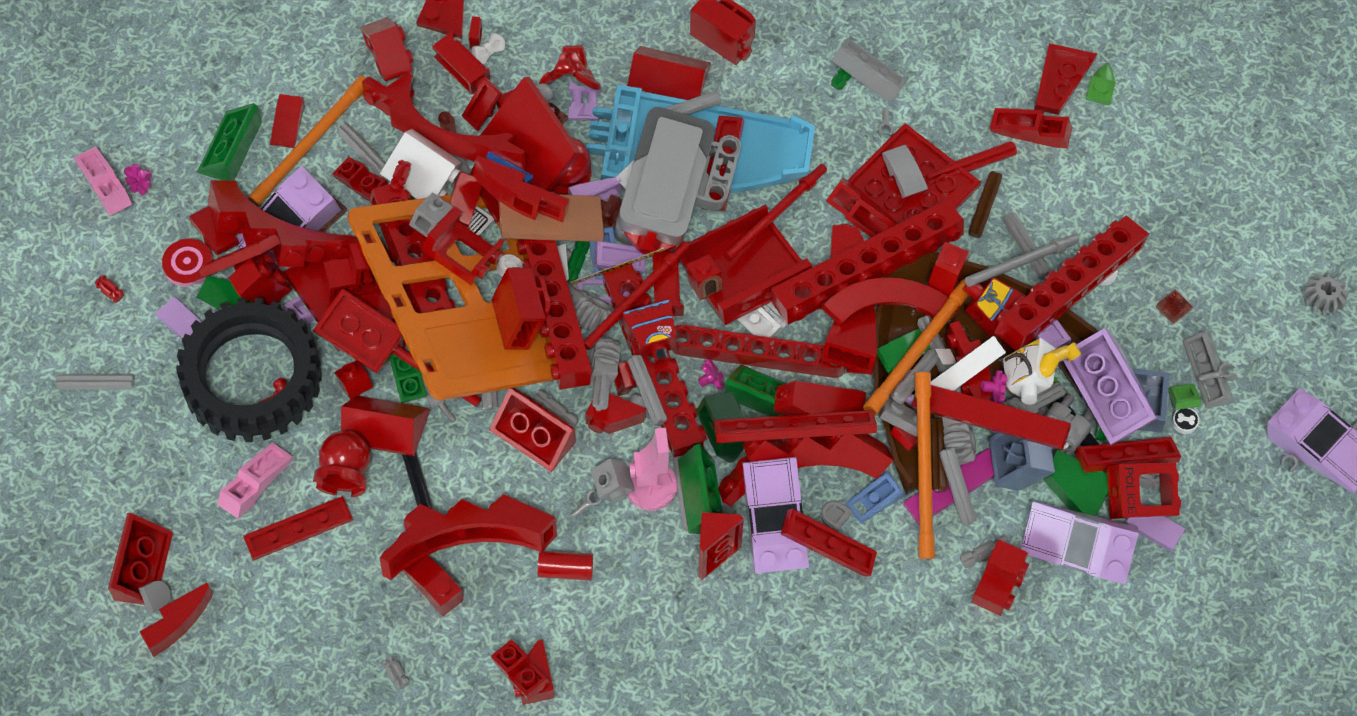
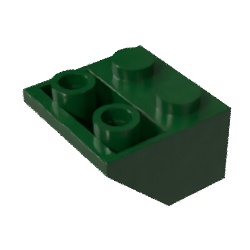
(718, 408)

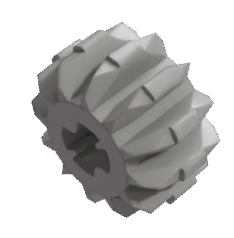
(1325, 293)

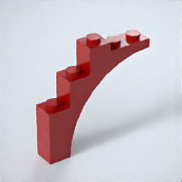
(238, 215)
(849, 451)
(466, 523)

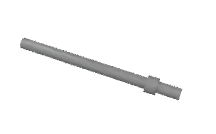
(1054, 247)

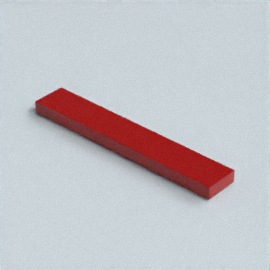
(998, 417)
(795, 426)

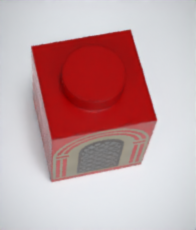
(704, 277)

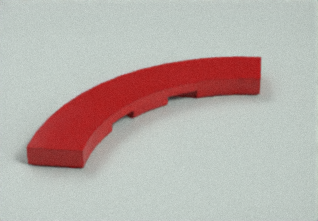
(884, 292)

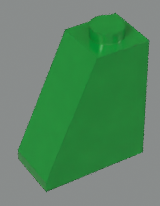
(1075, 488)

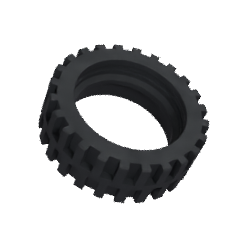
(232, 323)

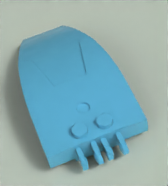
(770, 152)

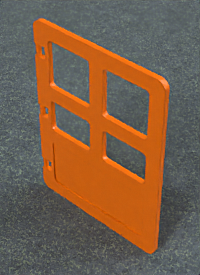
(459, 341)

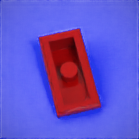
(287, 120)
(465, 196)

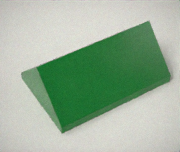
(231, 143)
(754, 389)
(698, 486)

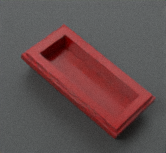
(481, 104)

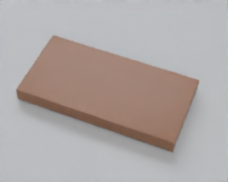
(581, 222)

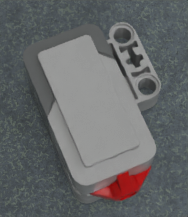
(672, 179)

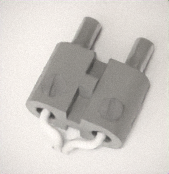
(1079, 425)

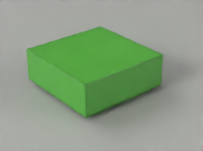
(1184, 396)

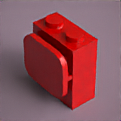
(723, 28)
(520, 307)

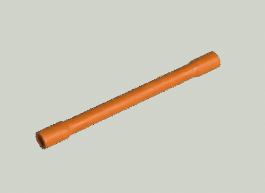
(267, 186)
(882, 394)
(926, 535)

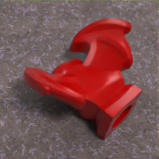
(574, 63)

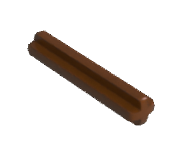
(985, 204)
(939, 477)

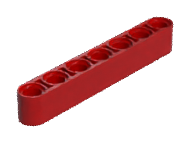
(747, 343)

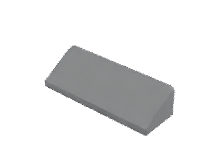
(869, 70)
(1208, 362)

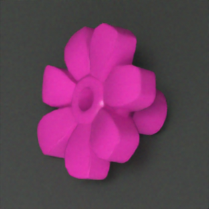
(137, 179)
(711, 375)
(996, 387)

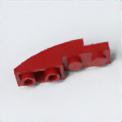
(510, 189)
(957, 340)

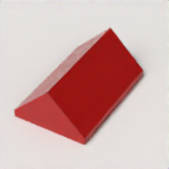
(667, 73)
(385, 423)
(533, 429)
(719, 540)
(139, 558)

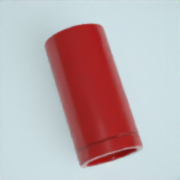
(565, 565)

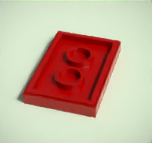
(359, 331)

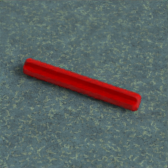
(974, 161)

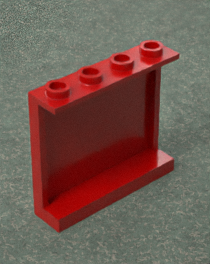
(753, 271)

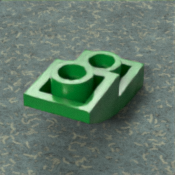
(217, 291)
(895, 350)
(407, 380)

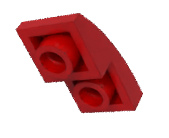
(358, 178)
(204, 223)
(520, 670)

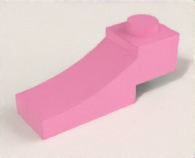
(103, 181)
(651, 460)
(253, 480)

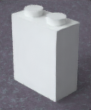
(430, 165)

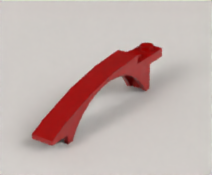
(397, 103)

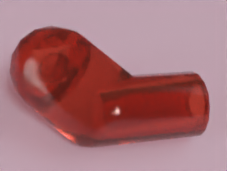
(447, 121)

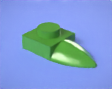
(1101, 85)

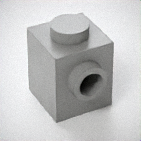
(429, 214)
(612, 480)

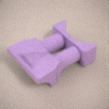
(579, 110)

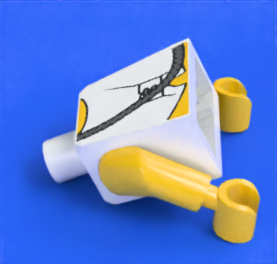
(1034, 367)

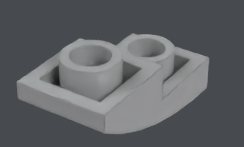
(905, 170)

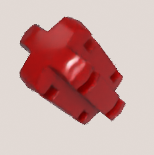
(400, 175)
(109, 288)

